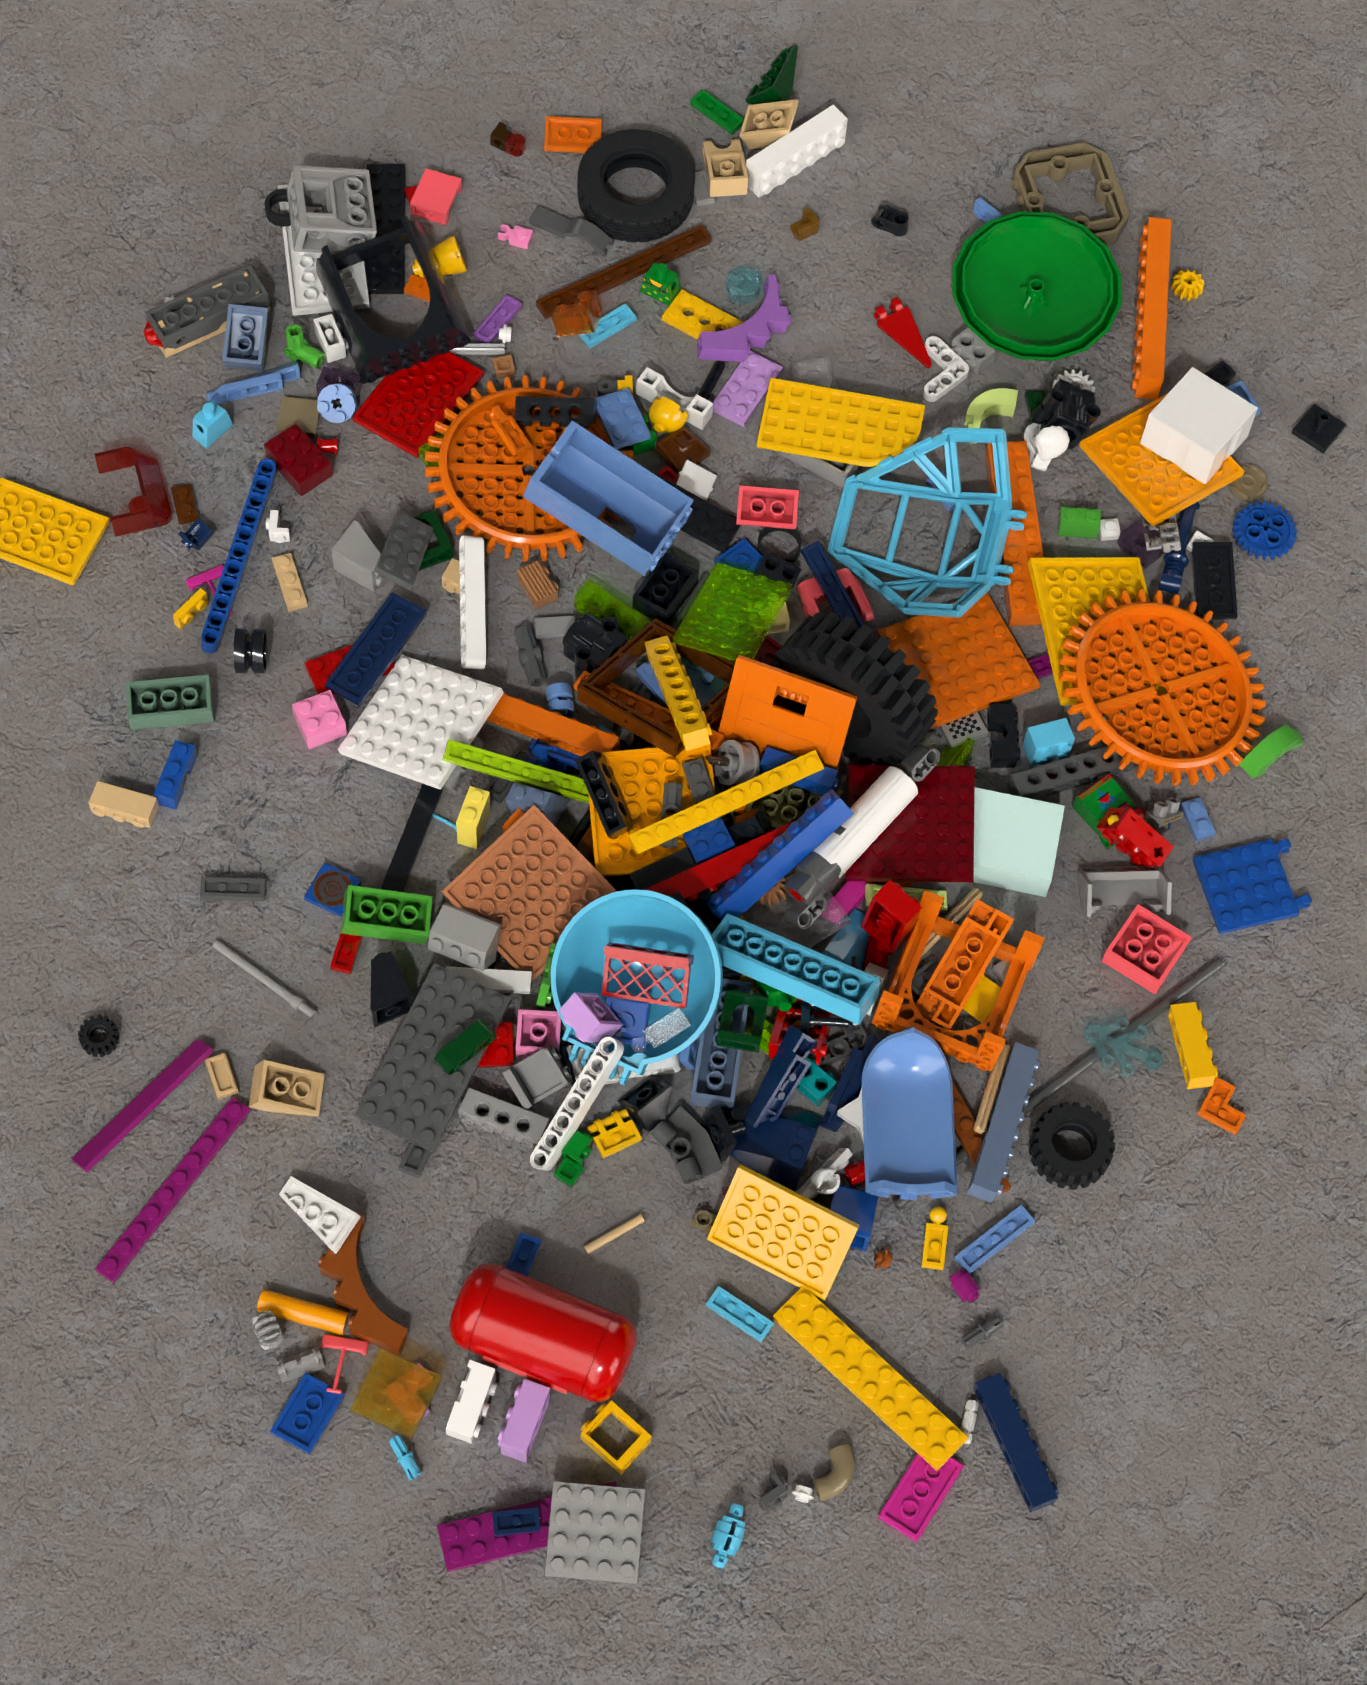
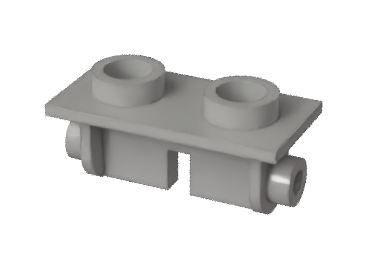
(299, 1364)

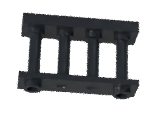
(808, 1020)

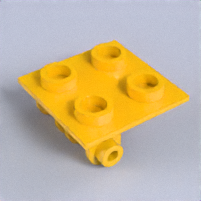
(982, 999)

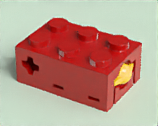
(1134, 837)

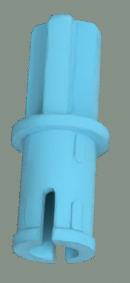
(405, 1457)

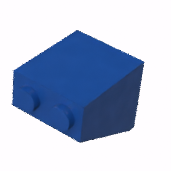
(859, 1208)

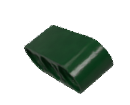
(465, 1046)

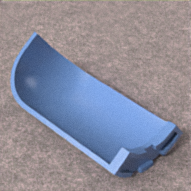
(908, 1118)

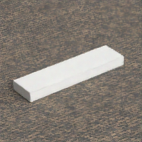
(498, 980)

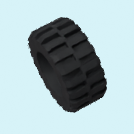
(1087, 1124)

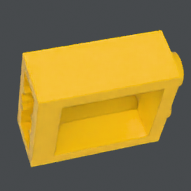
(633, 1451)

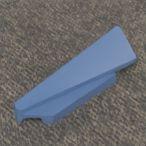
(257, 384)

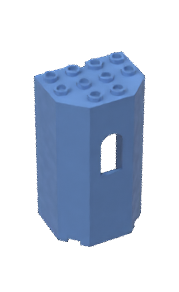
(589, 475)

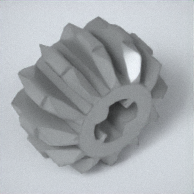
(267, 1330)

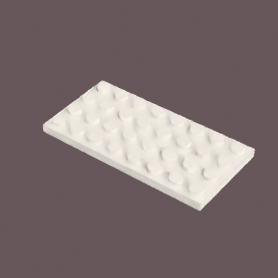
(304, 284)

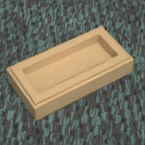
(221, 1076)

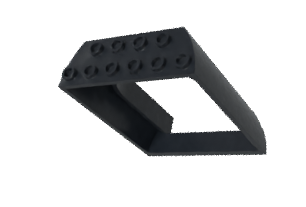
(384, 355)

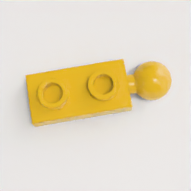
(935, 1240)

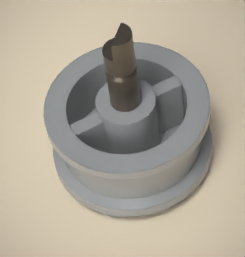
(735, 762)

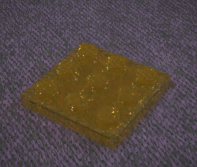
(396, 1394)

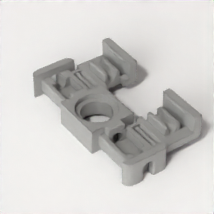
(1169, 535)

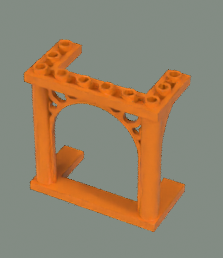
(992, 1043)

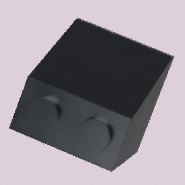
(388, 990)

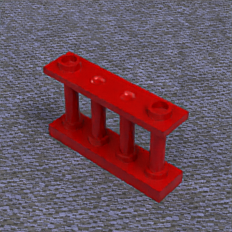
(782, 1024)

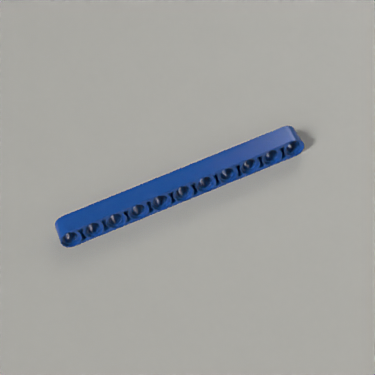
(238, 563)

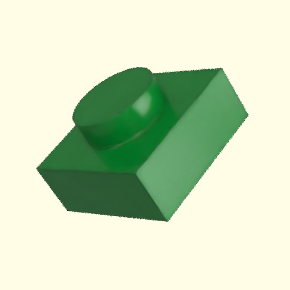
(568, 1172)

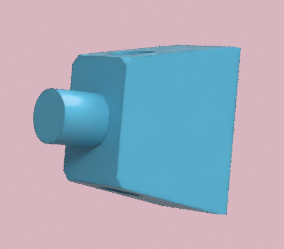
(210, 424)

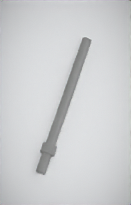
(295, 1001)

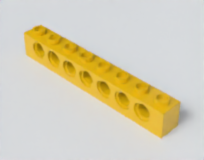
(678, 693)

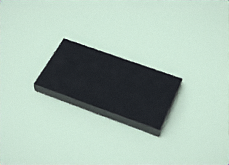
(1214, 579)

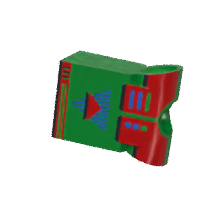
(1098, 798)

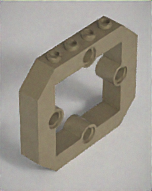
(1055, 164)

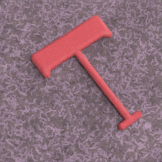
(343, 1344)

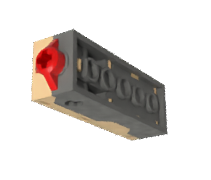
(202, 311)

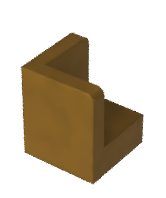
(807, 226)

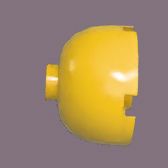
(666, 415)

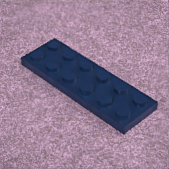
(375, 649)

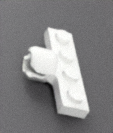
(824, 1179)

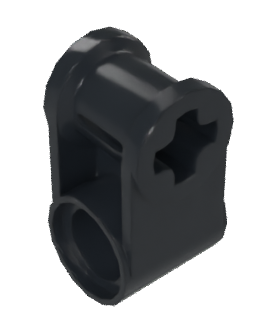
(891, 220)

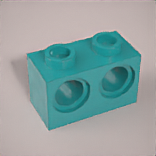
(808, 1083)

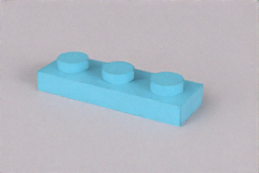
(609, 325)
(739, 1314)

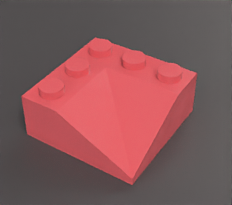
(1146, 949)

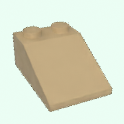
(767, 123)
(286, 1089)

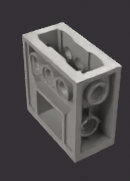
(345, 208)

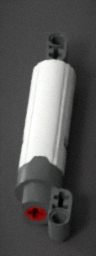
(838, 852)

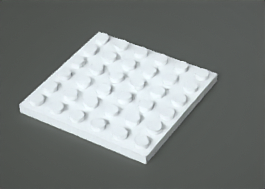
(415, 717)

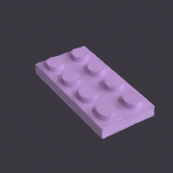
(746, 388)

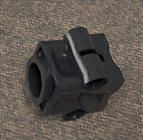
(1068, 408)
(592, 642)

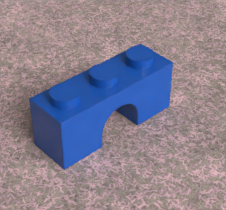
(170, 785)

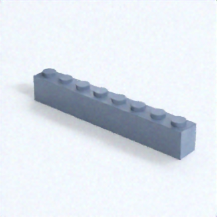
(1003, 1123)

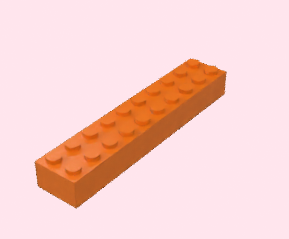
(1151, 308)
(1023, 544)

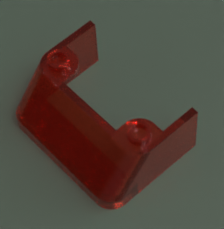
(152, 507)

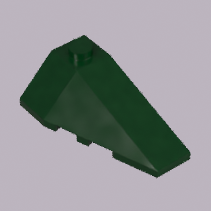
(778, 81)

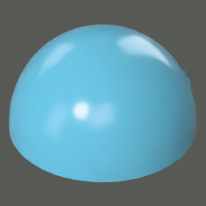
(645, 921)

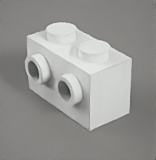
(330, 338)

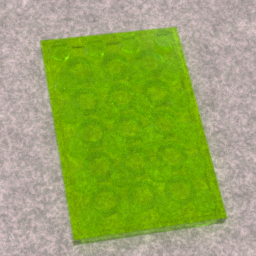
(732, 613)

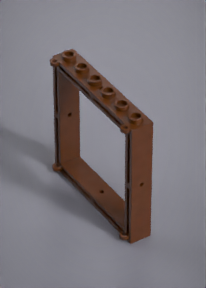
(591, 688)

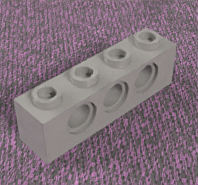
(497, 1108)

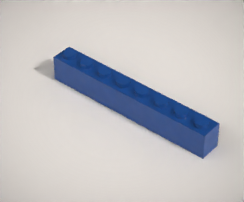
(780, 856)

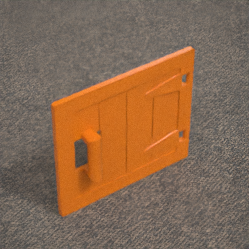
(754, 718)

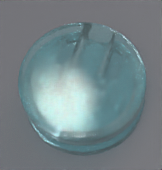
(743, 286)

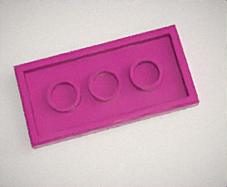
(919, 1496)

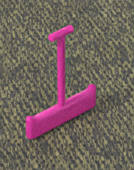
(206, 577)

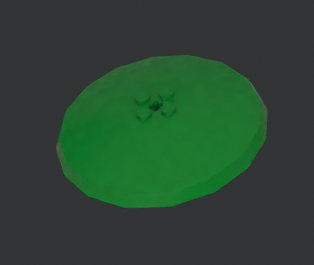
(1036, 286)

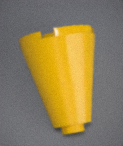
(448, 258)

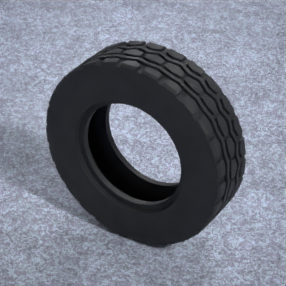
(638, 150)

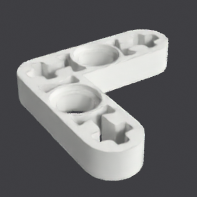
(949, 369)

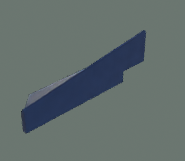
(782, 1077)
(848, 1085)

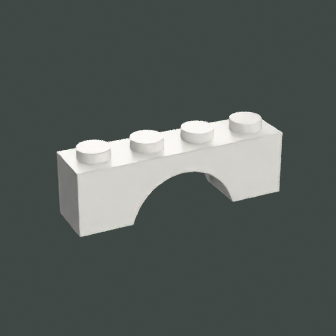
(653, 384)

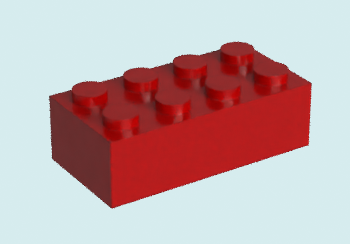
(891, 916)

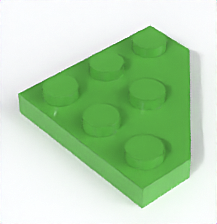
(545, 994)

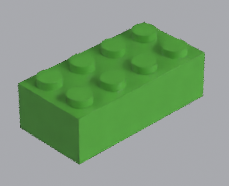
(386, 914)

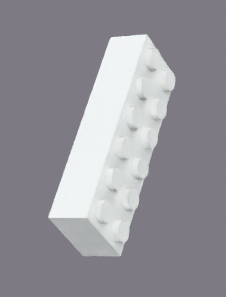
(796, 151)

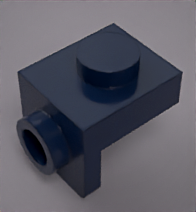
(196, 535)

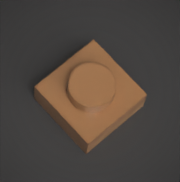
(503, 366)

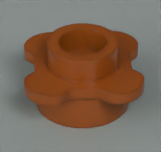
(883, 1258)

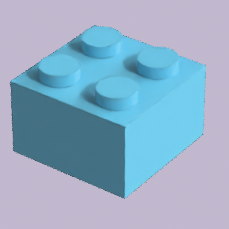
(1048, 742)

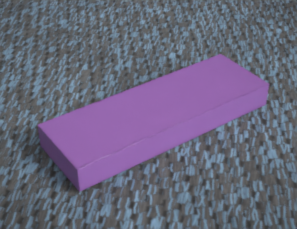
(501, 315)

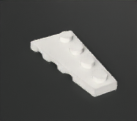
(322, 1214)

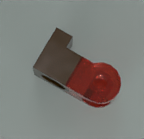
(507, 141)

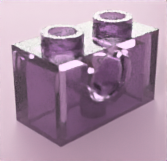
(1135, 536)

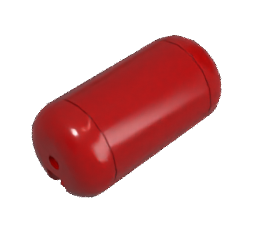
(542, 1332)

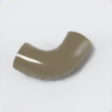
(840, 1474)

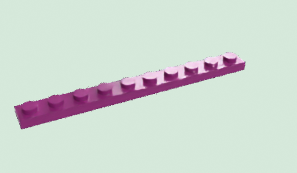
(172, 1190)

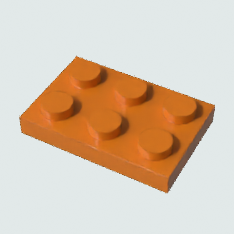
(571, 134)

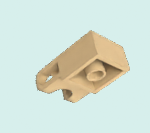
(725, 169)

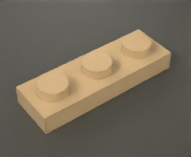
(289, 582)

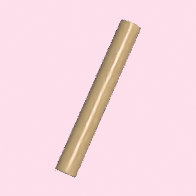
(614, 1234)

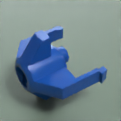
(539, 757)

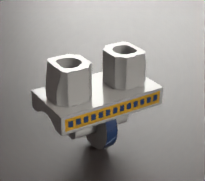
(1164, 814)

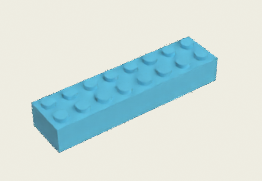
(795, 969)

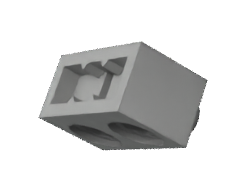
(975, 348)

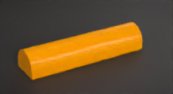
(303, 1312)

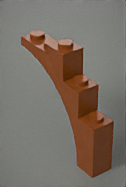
(369, 1322)

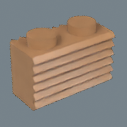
(537, 584)

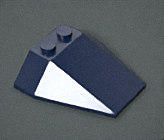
(779, 1146)

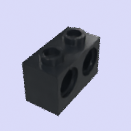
(778, 568)

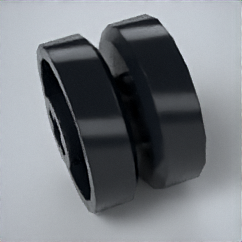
(253, 651)

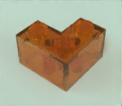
(579, 317)

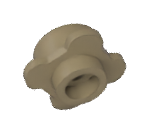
(703, 1214)

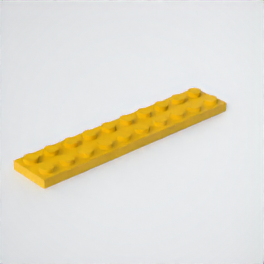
(870, 1378)

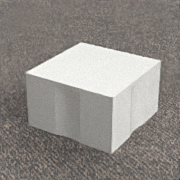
(1198, 425)

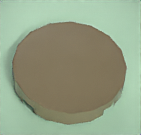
(1250, 485)

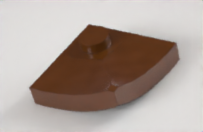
(680, 447)

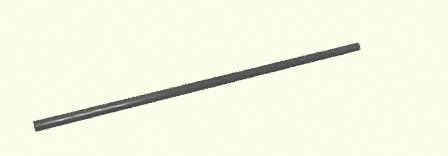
(1093, 1057)

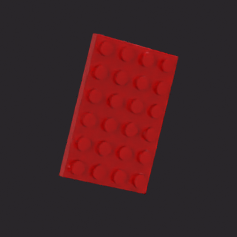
(414, 398)

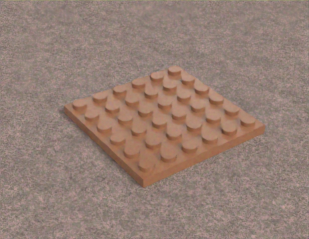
(530, 886)

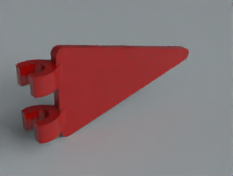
(902, 330)

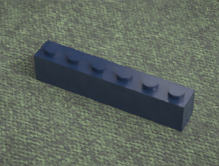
(1015, 1442)

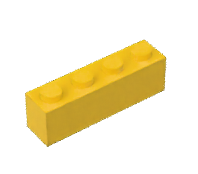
(1191, 1045)

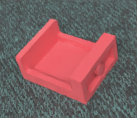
(435, 196)

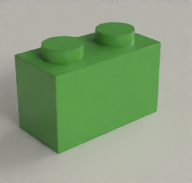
(1079, 522)

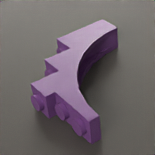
(735, 342)

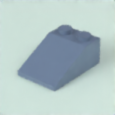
(245, 337)

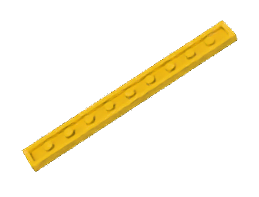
(725, 802)

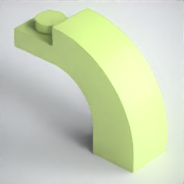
(992, 402)

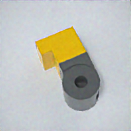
(606, 386)

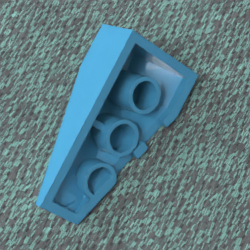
(849, 941)

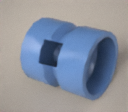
(560, 699)

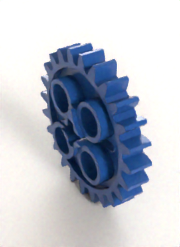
(1264, 530)

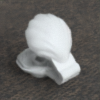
(1045, 444)

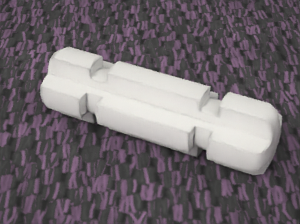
(969, 1419)

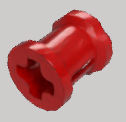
(328, 445)

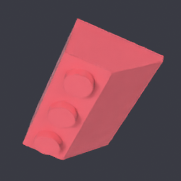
(767, 507)

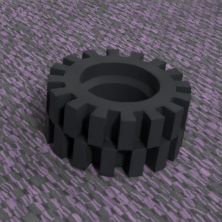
(95, 1024)

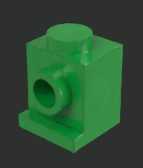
(578, 1147)

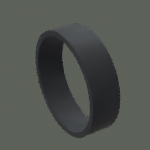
(793, 532)

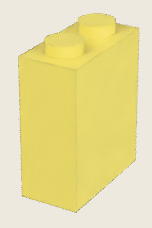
(473, 817)

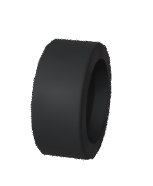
(274, 197)

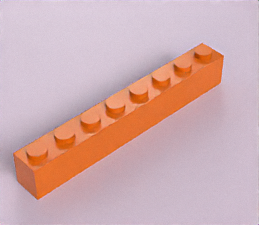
(551, 727)

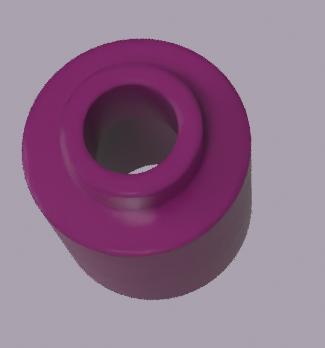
(965, 1286)

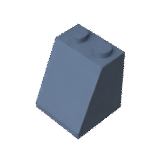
(548, 803)

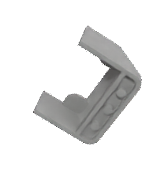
(1124, 887)

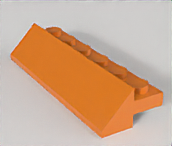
(963, 964)

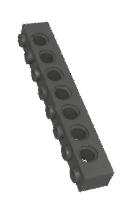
(1063, 780)

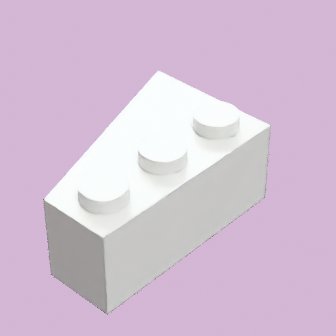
(472, 1402)

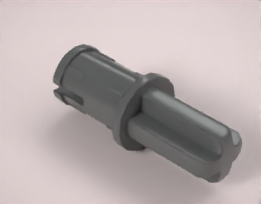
(982, 1332)

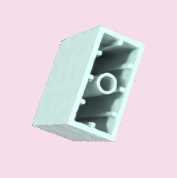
(1015, 841)

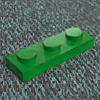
(717, 112)

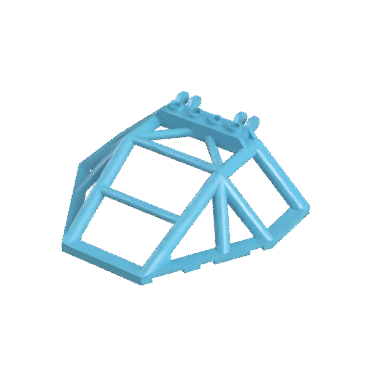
(992, 532)

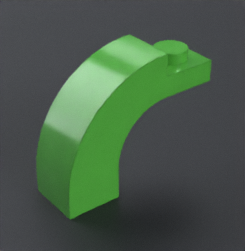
(1270, 750)

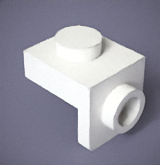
(275, 533)

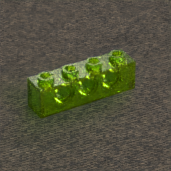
(609, 605)

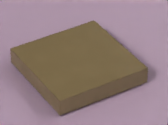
(301, 412)

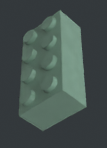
(169, 702)

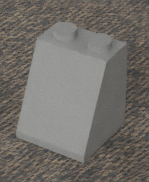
(357, 557)

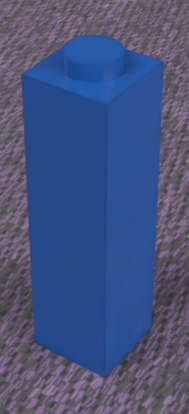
(818, 783)

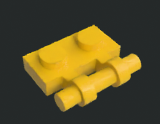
(617, 1138)

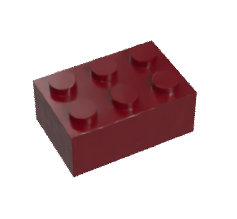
(298, 459)

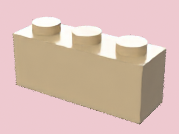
(123, 805)

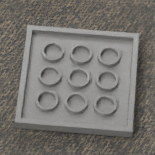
(594, 1532)

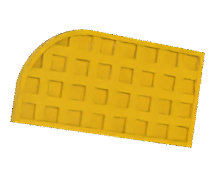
(836, 423)

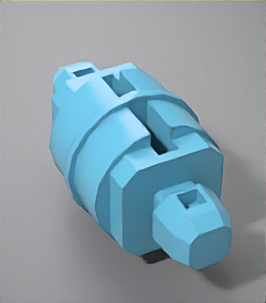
(727, 1535)

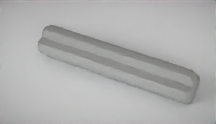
(480, 349)

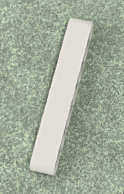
(472, 602)
(586, 1099)

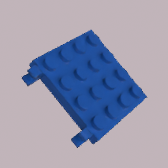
(1248, 885)

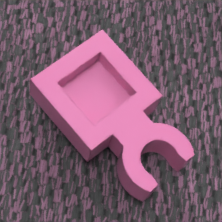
(517, 237)

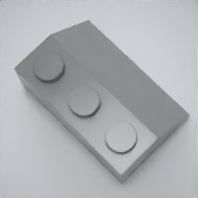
(464, 937)

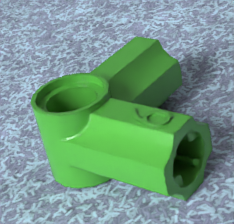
(299, 348)

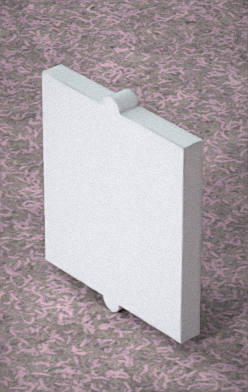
(696, 480)

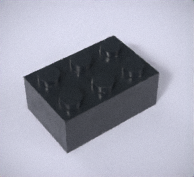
(665, 589)

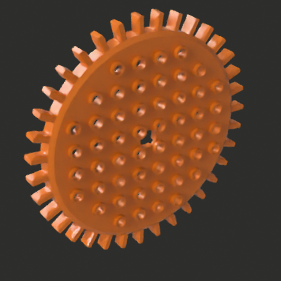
(489, 525)
(1193, 634)

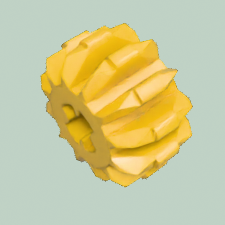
(1187, 285)

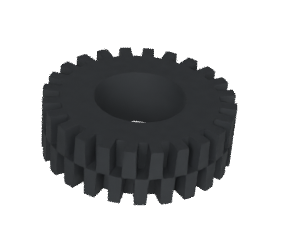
(891, 703)

